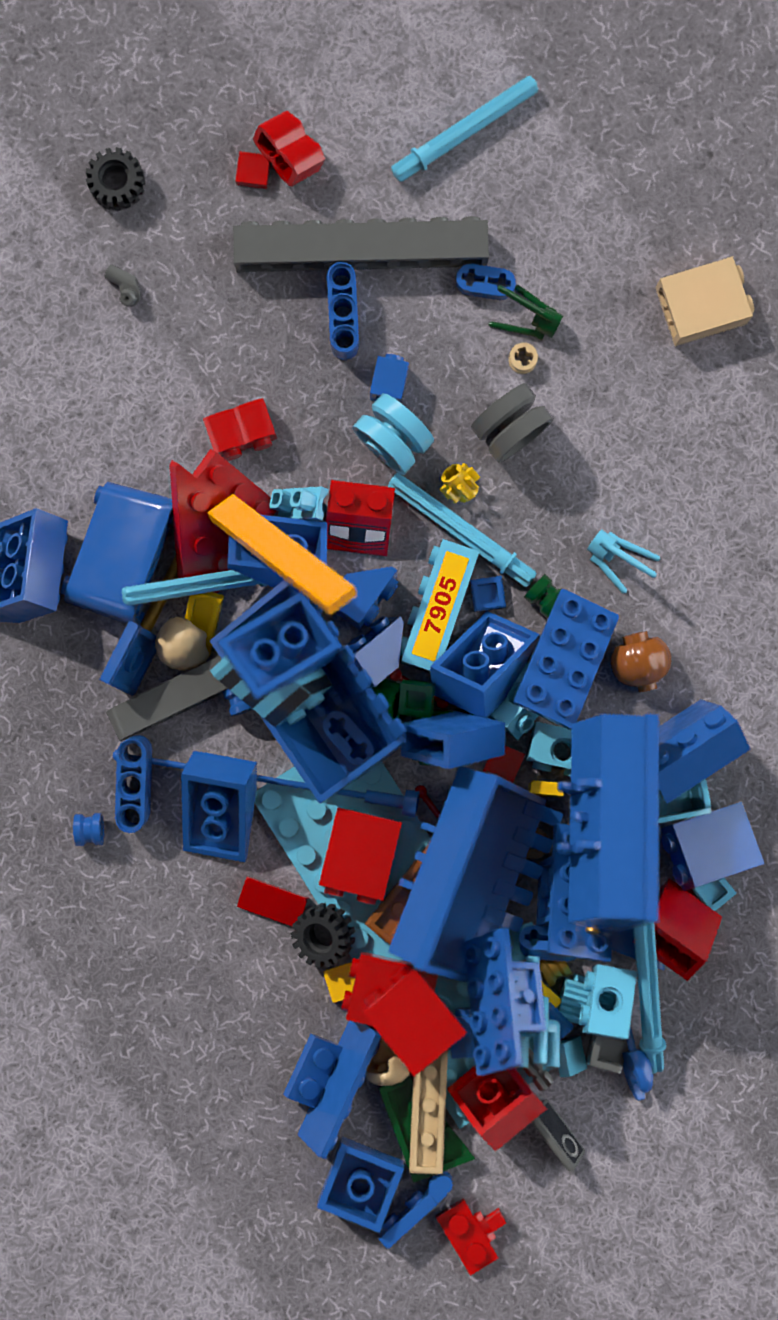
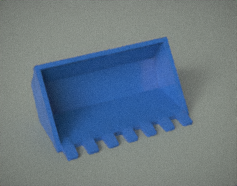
(305, 742)
(613, 822)
(471, 871)

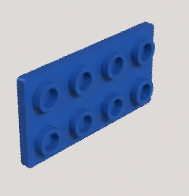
(566, 659)
(553, 905)
(503, 1001)
(328, 1081)

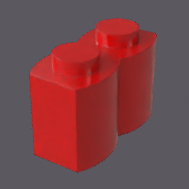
(289, 148)
(240, 429)

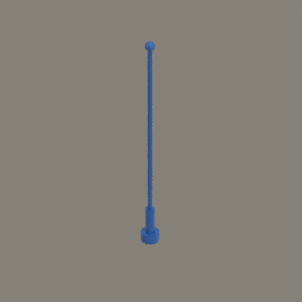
(407, 803)

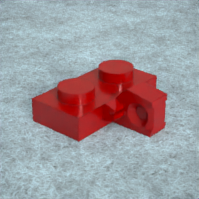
(471, 1234)

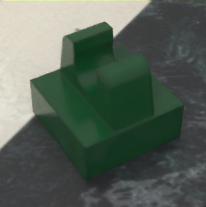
(416, 698)

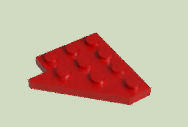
(199, 541)

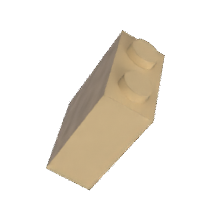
(704, 300)

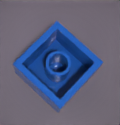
(360, 1184)

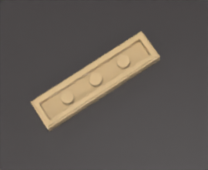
(429, 1118)

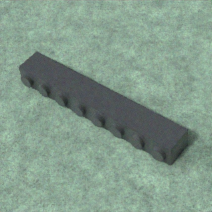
(362, 245)

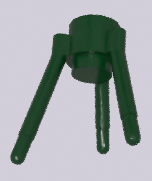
(545, 319)

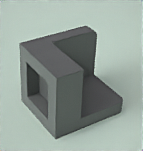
(604, 1053)

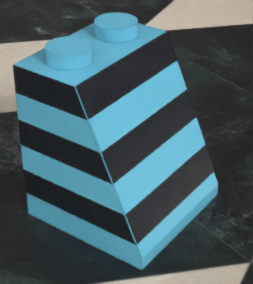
(281, 705)

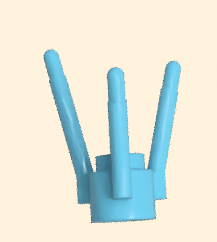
(608, 545)

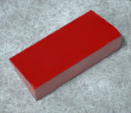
(271, 901)

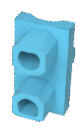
(300, 503)

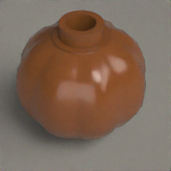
(641, 661)

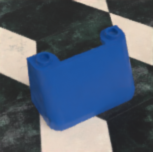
(119, 551)

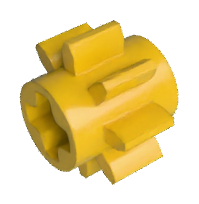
(460, 483)

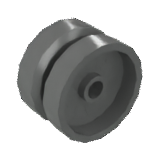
(512, 422)

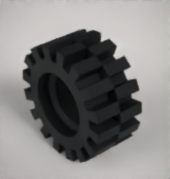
(106, 163)
(310, 944)

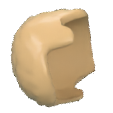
(181, 644)
(386, 1067)

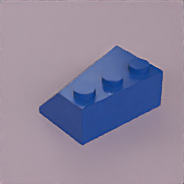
(31, 565)

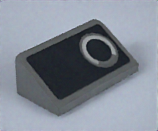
(559, 1137)

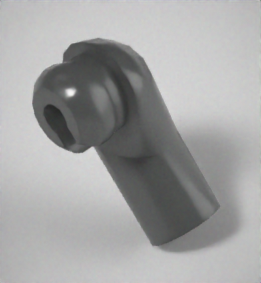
(127, 284)

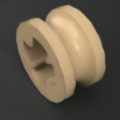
(529, 351)

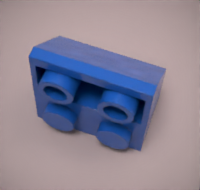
(370, 589)

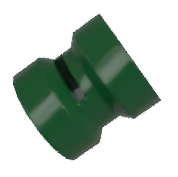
(535, 594)

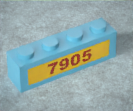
(440, 605)

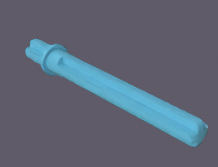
(463, 129)
(463, 530)
(186, 586)
(652, 1042)

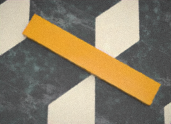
(282, 554)

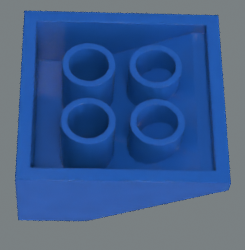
(696, 747)

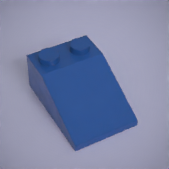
(307, 533)
(280, 646)
(483, 664)
(218, 805)

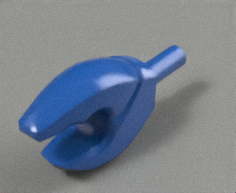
(637, 1069)

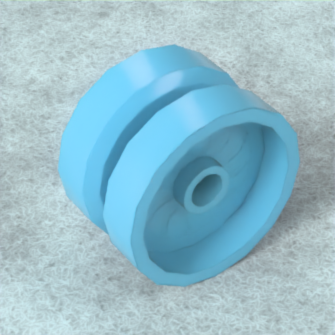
(393, 433)

